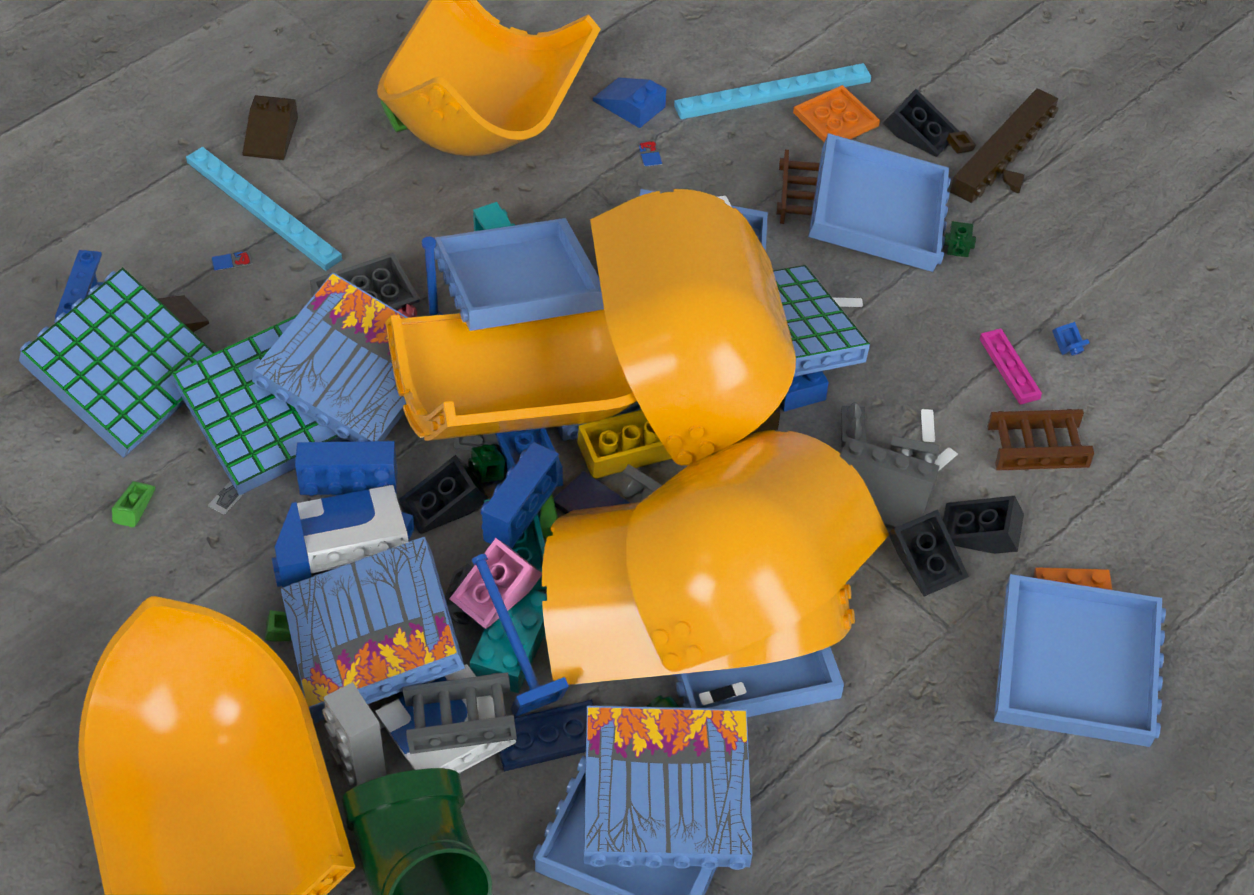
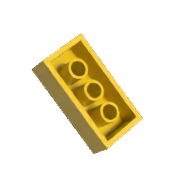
(619, 441)

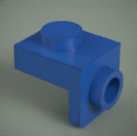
(1069, 339)

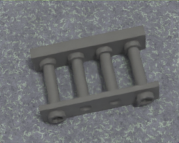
(464, 733)

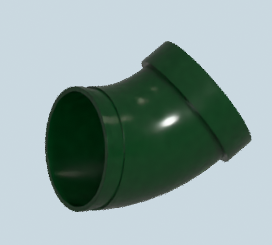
(415, 835)

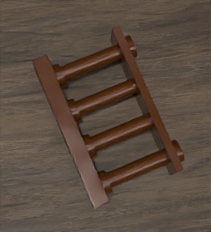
(784, 165)
(1040, 457)

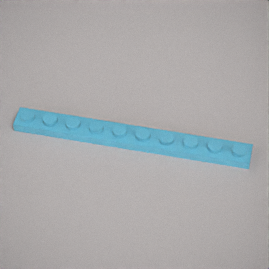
(771, 91)
(264, 208)

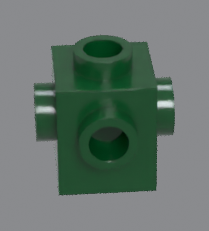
(960, 239)
(487, 463)

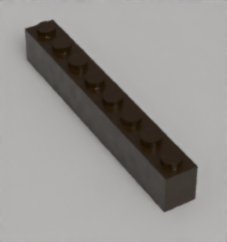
(1004, 145)

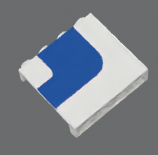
(351, 527)
(399, 718)

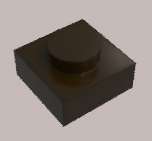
(961, 142)

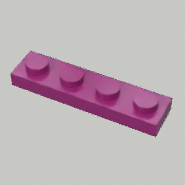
(1010, 366)

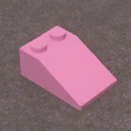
(512, 576)

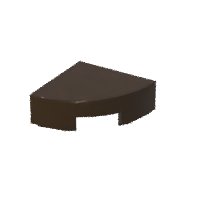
(1013, 180)

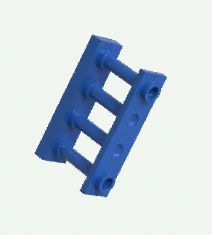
(81, 279)

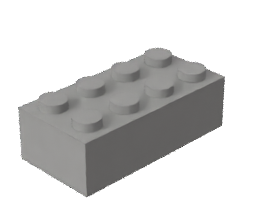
(353, 735)

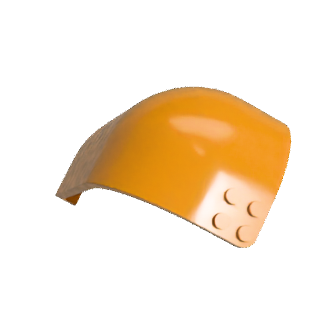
(477, 84)
(693, 318)
(506, 374)
(747, 544)
(595, 623)
(204, 763)

